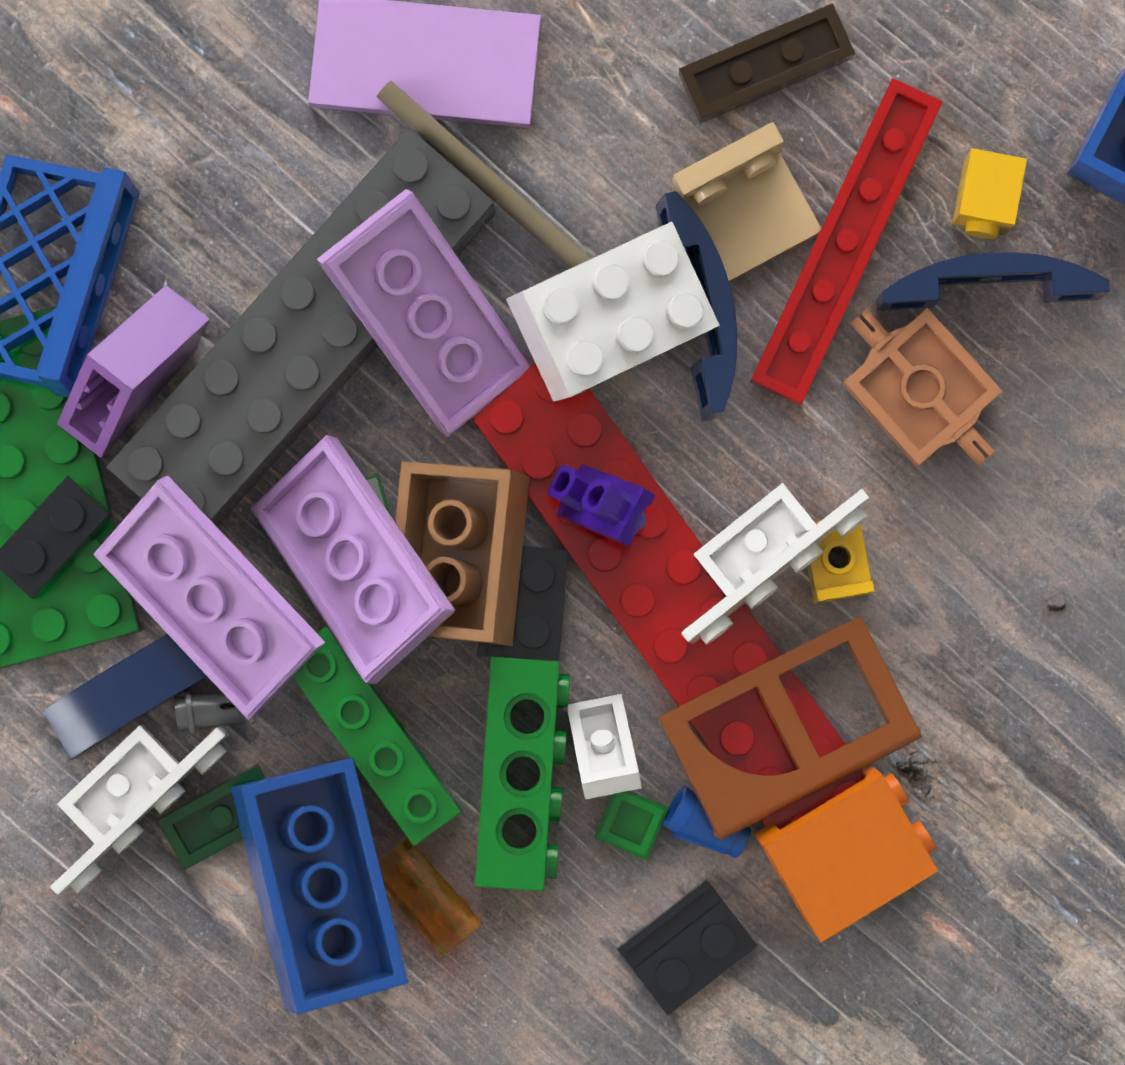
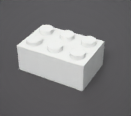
(612, 312)

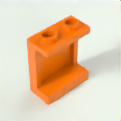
(850, 854)

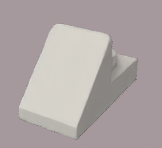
(603, 746)

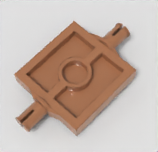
(922, 387)

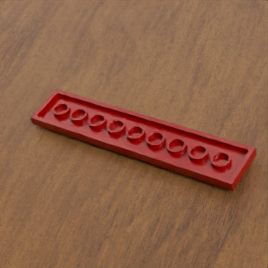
(656, 582)

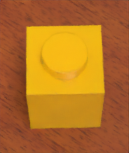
(989, 193)

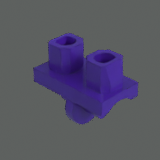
(600, 502)

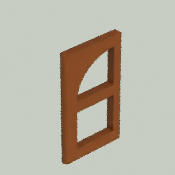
(740, 798)

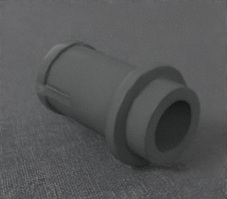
(205, 711)

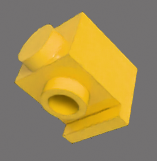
(840, 583)

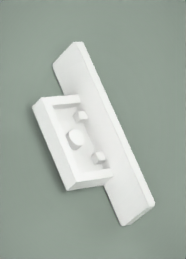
(762, 547)
(123, 791)

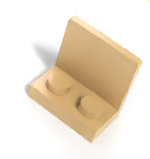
(748, 201)

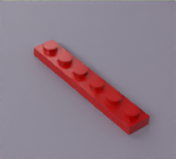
(846, 242)

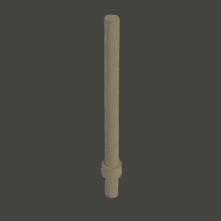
(482, 175)

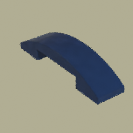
(1060, 279)
(711, 374)
(122, 695)

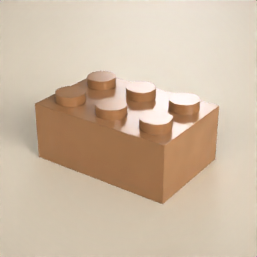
(470, 539)

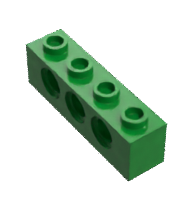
(376, 741)
(497, 860)

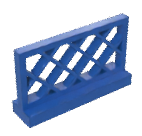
(87, 271)

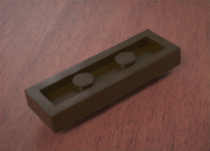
(766, 63)

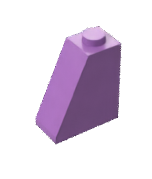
(131, 369)

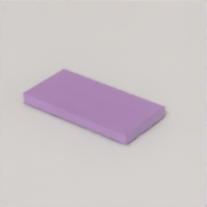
(444, 57)
(425, 312)
(352, 560)
(208, 597)

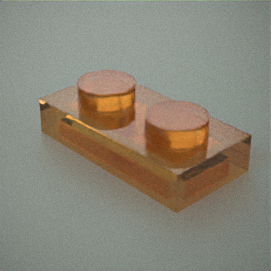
(427, 898)

